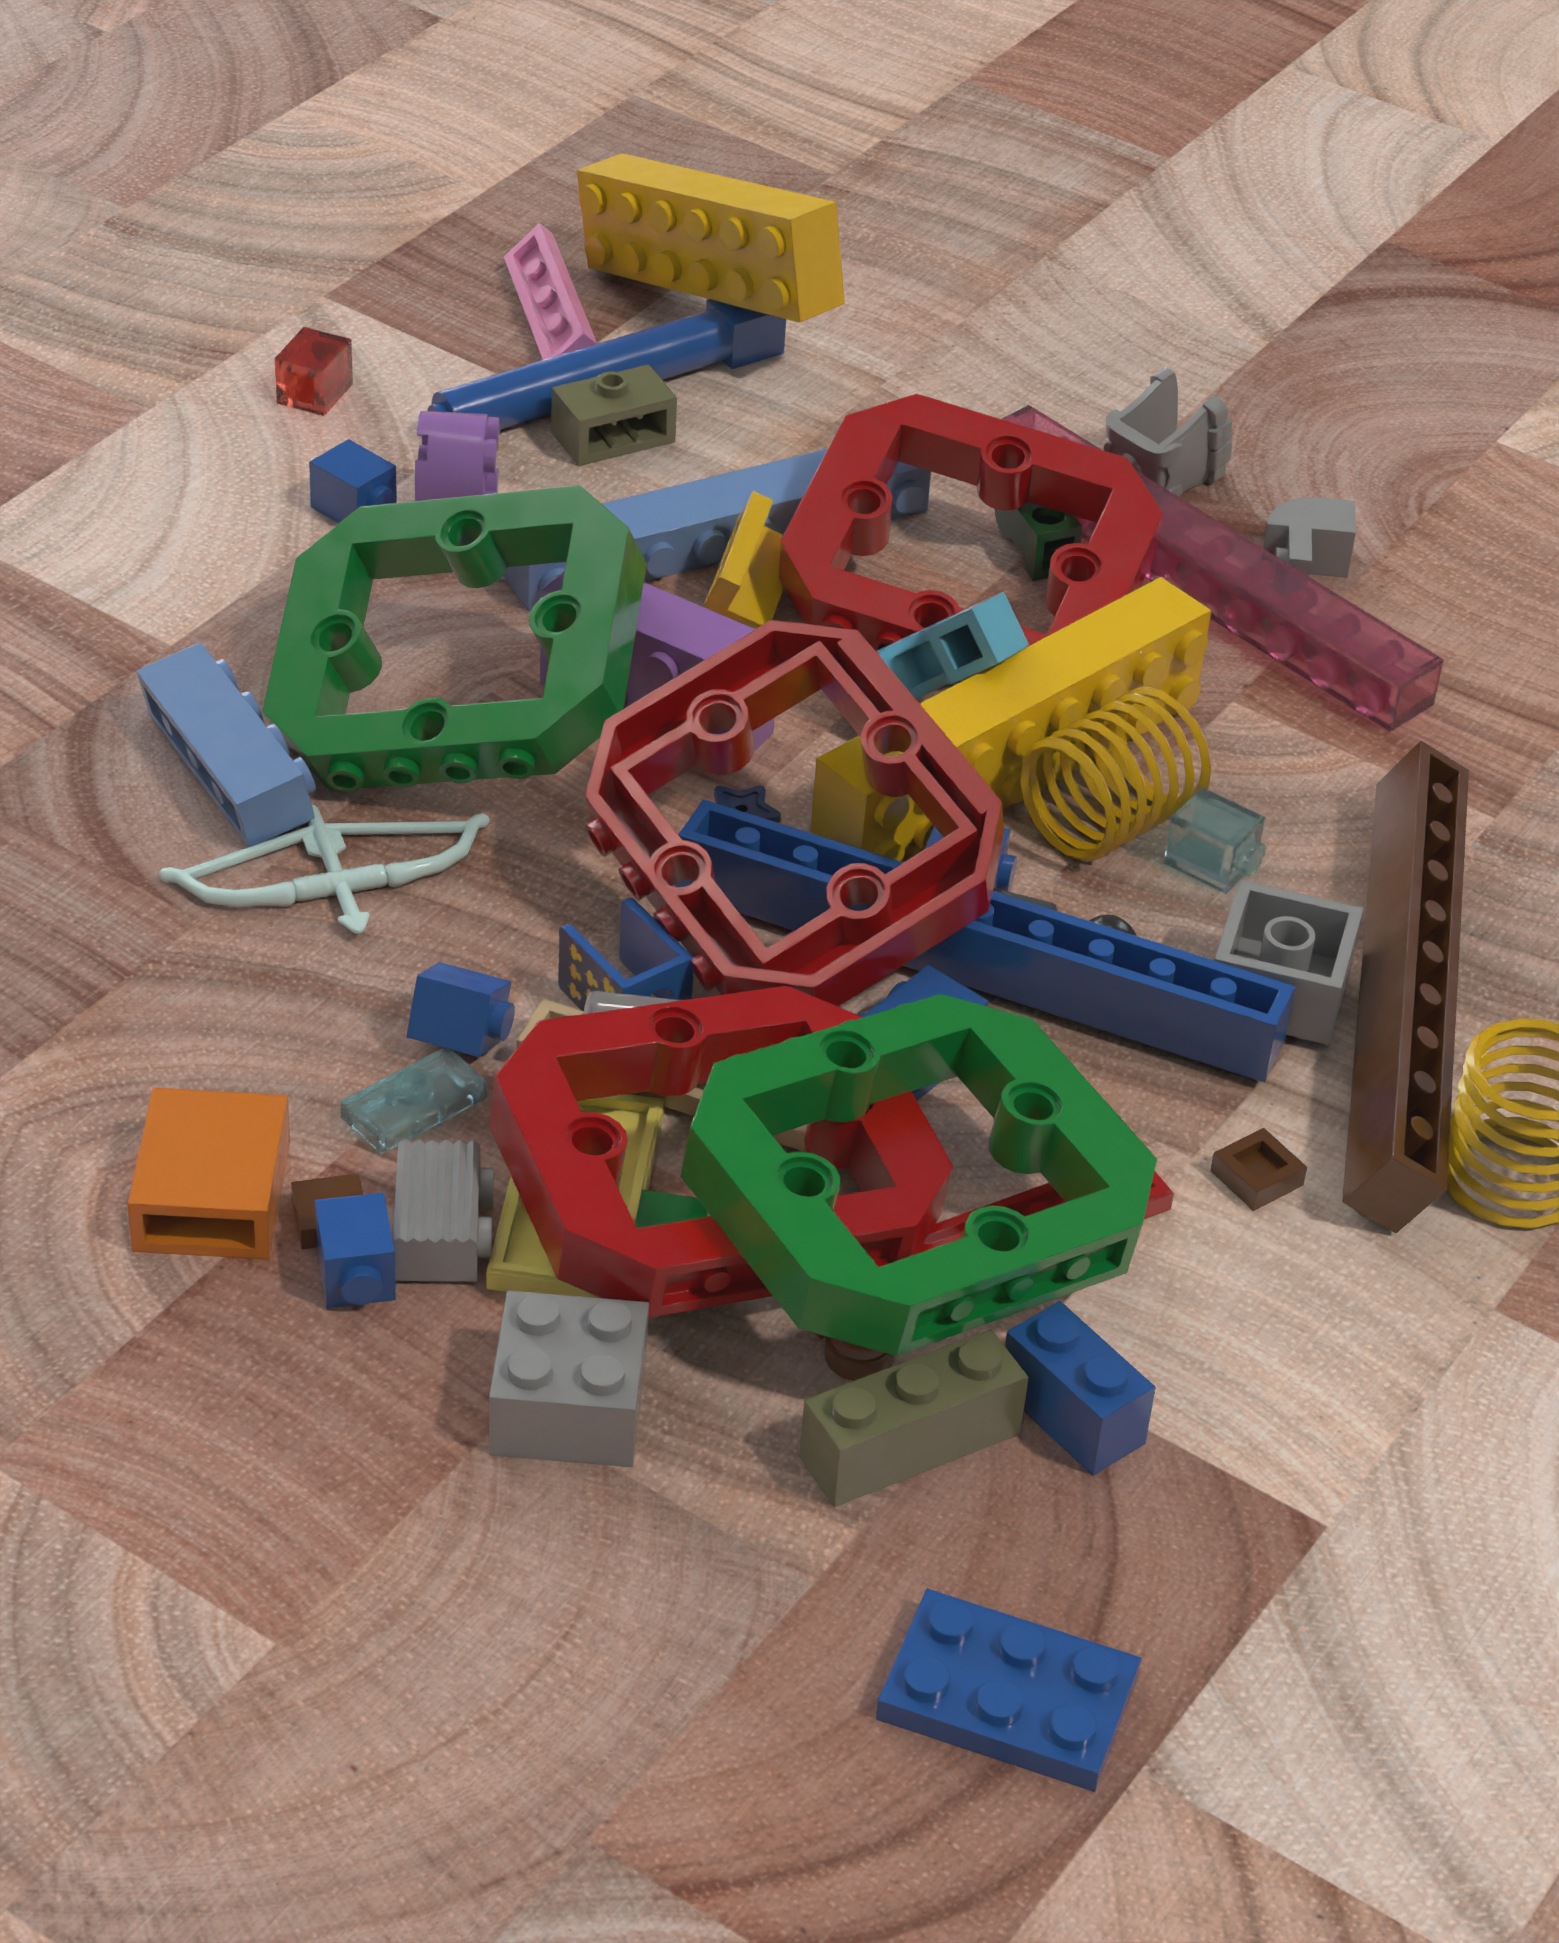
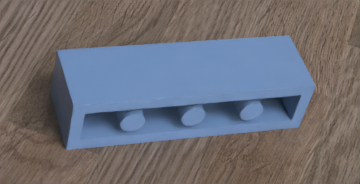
(228, 744)

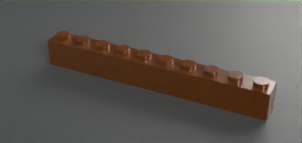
(1408, 991)

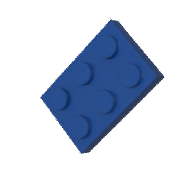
(1009, 1689)

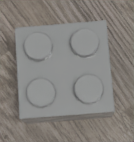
(1298, 943)
(568, 1379)

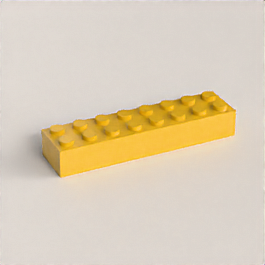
(993, 717)

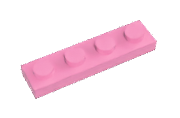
(548, 294)

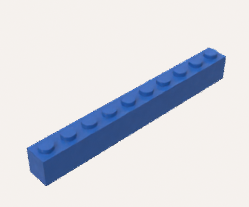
(1021, 950)

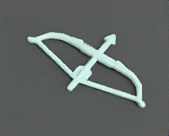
(326, 842)

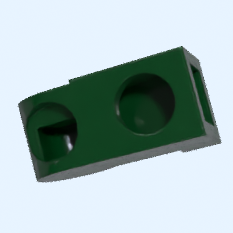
(1038, 534)

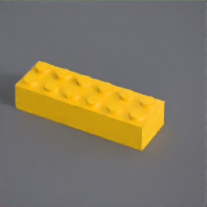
(712, 236)

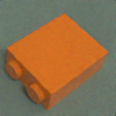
(209, 1173)

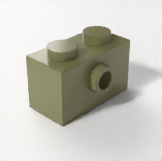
(613, 414)

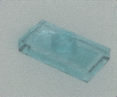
(413, 1099)

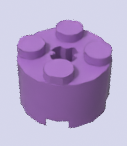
(456, 455)

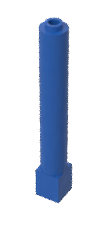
(671, 349)

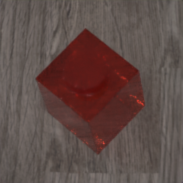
(313, 371)

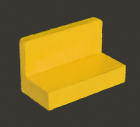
(748, 573)

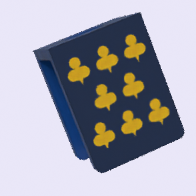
(645, 949)

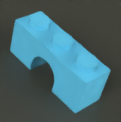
(956, 646)

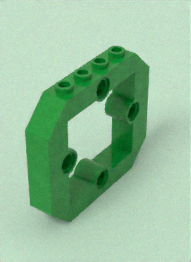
(582, 630)
(784, 1203)

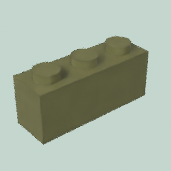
(912, 1417)

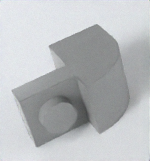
(1313, 535)

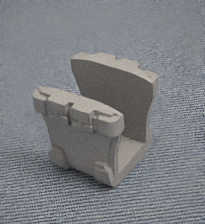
(1169, 456)

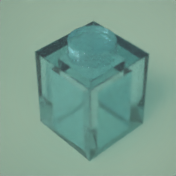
(1215, 841)

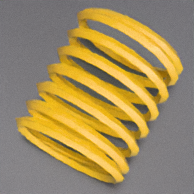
(1113, 771)
(1472, 1090)

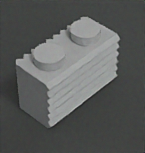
(439, 1209)

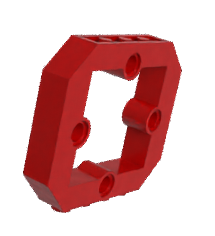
(851, 507)
(738, 693)
(573, 1160)

